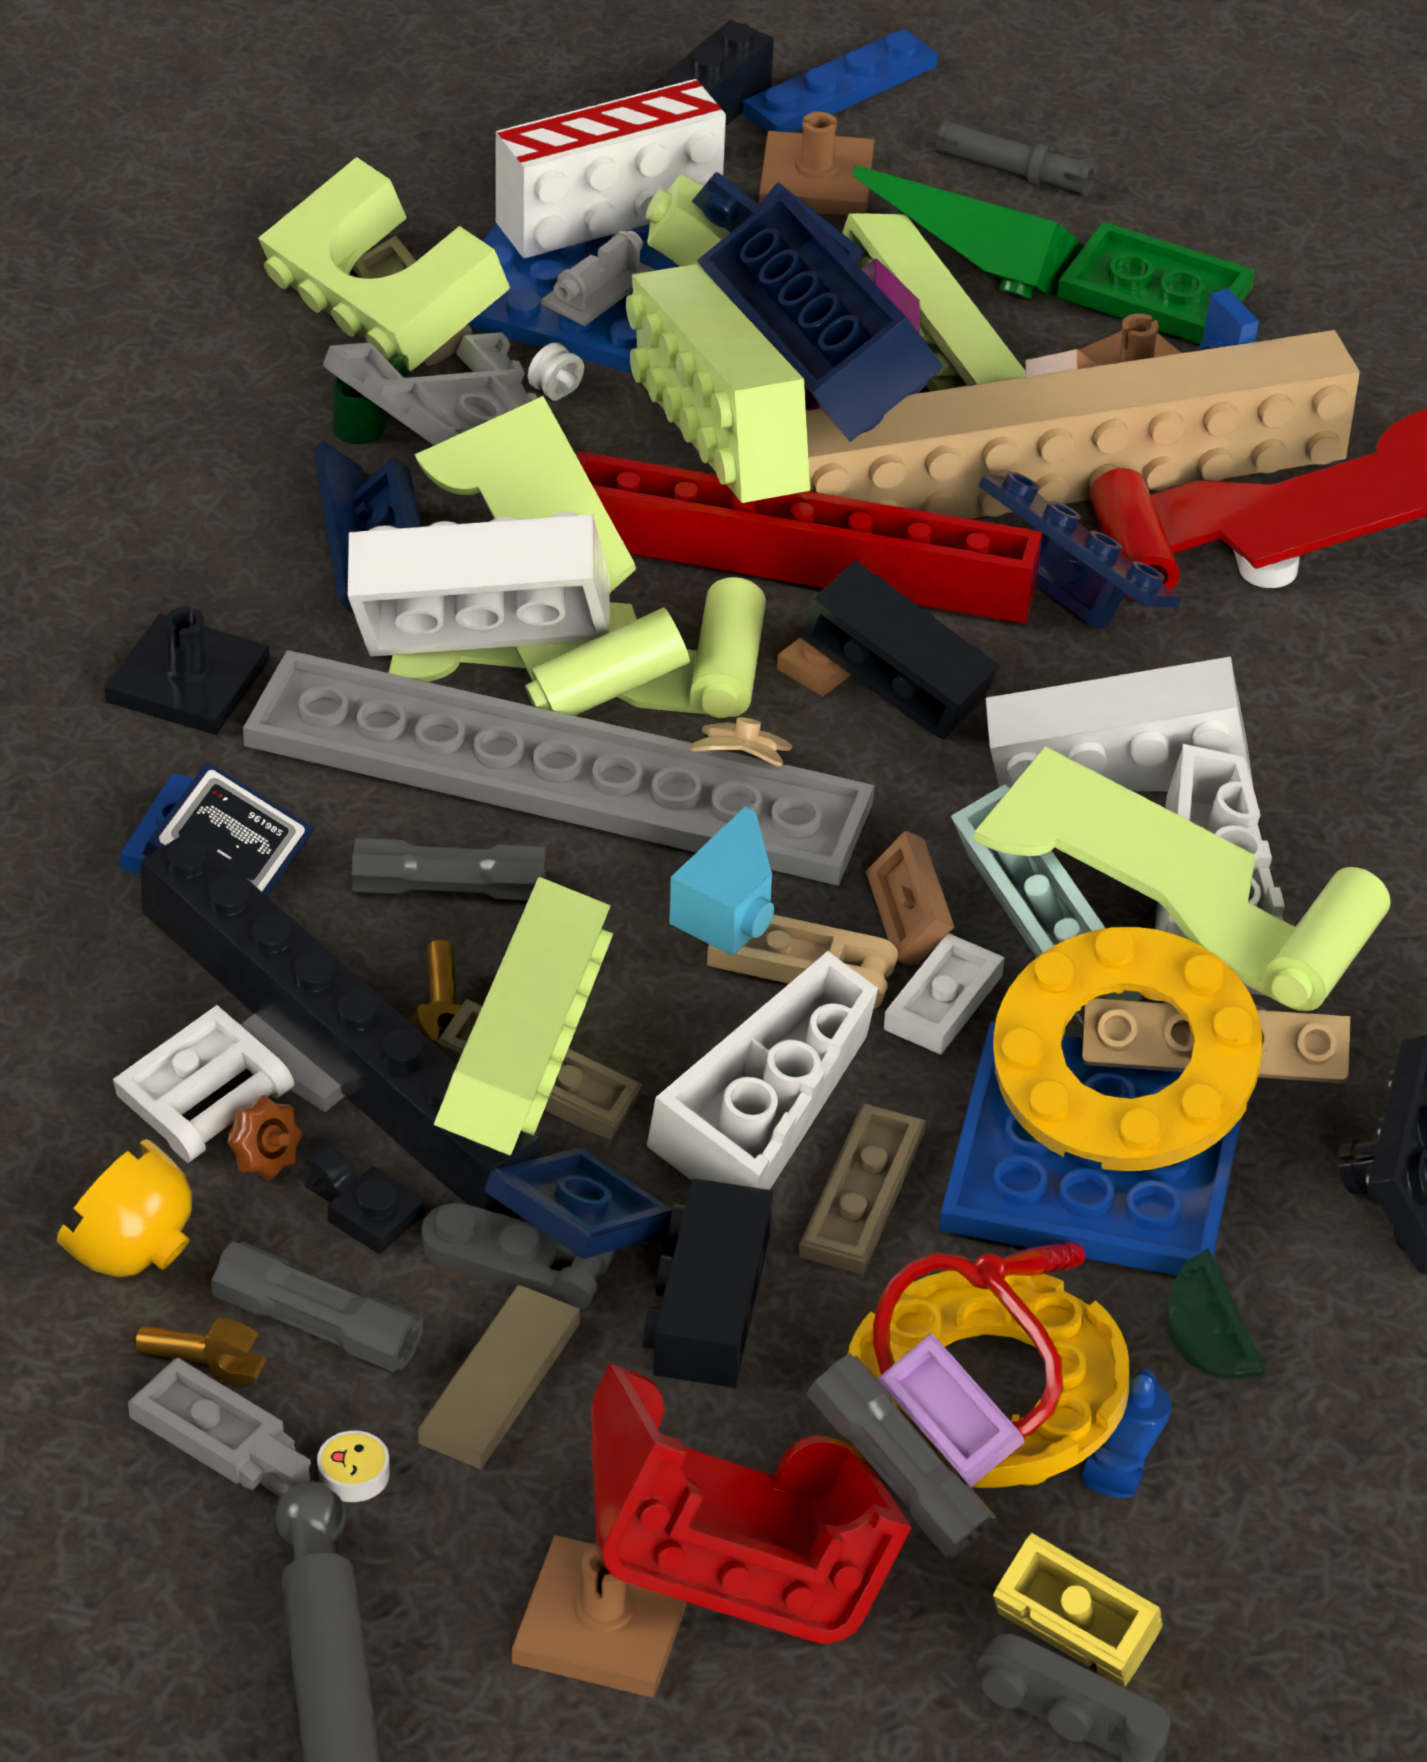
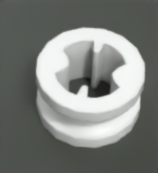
(555, 371)

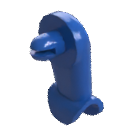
(1119, 1462)

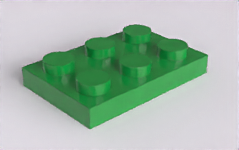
(1144, 275)

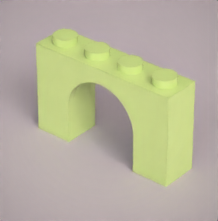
(396, 313)

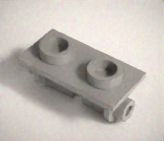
(598, 282)

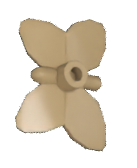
(742, 736)

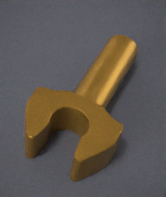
(442, 991)
(223, 1349)

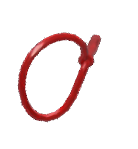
(989, 1273)

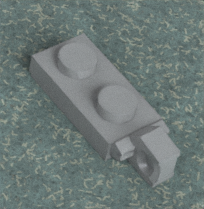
(219, 1428)

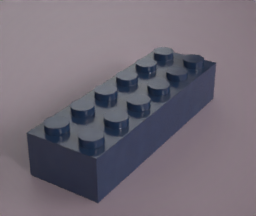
(821, 314)

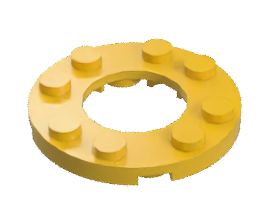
(1116, 1130)
(1084, 1335)

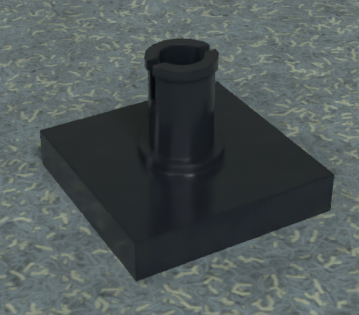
(187, 672)

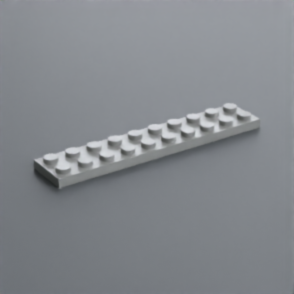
(553, 764)

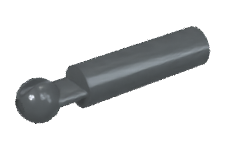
(325, 1630)

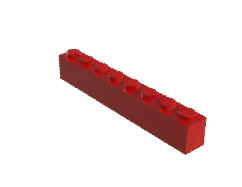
(817, 535)

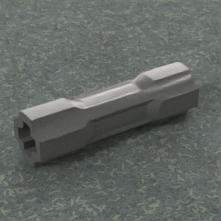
(403, 867)
(358, 1323)
(933, 1493)

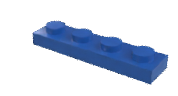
(841, 82)

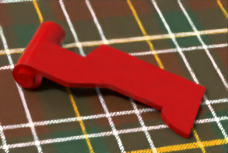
(1269, 519)

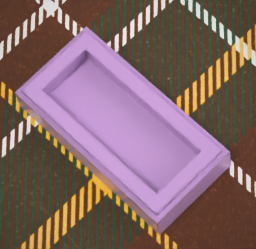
(951, 1410)

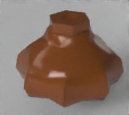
(264, 1137)

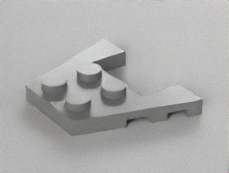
(437, 404)

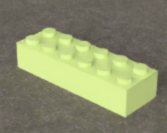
(720, 382)

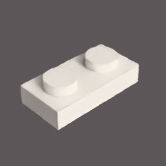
(944, 993)

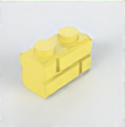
(1078, 1610)

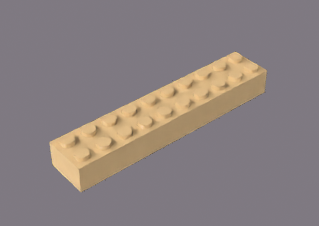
(1162, 416)

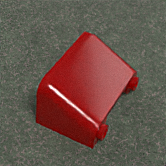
(761, 1547)

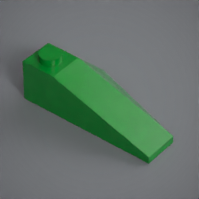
(1007, 244)

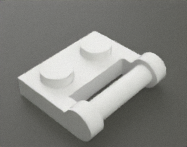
(190, 1070)

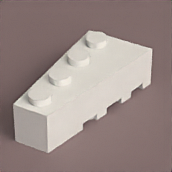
(1122, 723)
(1219, 796)
(765, 1083)

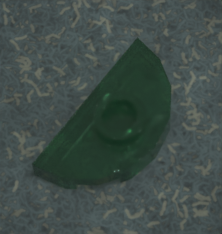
(1208, 1324)

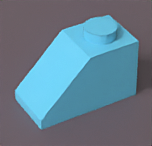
(725, 887)

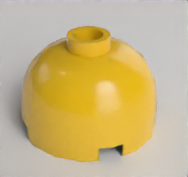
(132, 1215)

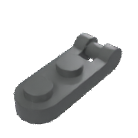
(509, 1253)
(1073, 1699)

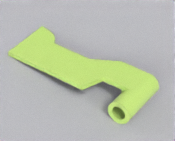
(531, 473)
(713, 683)
(1191, 874)

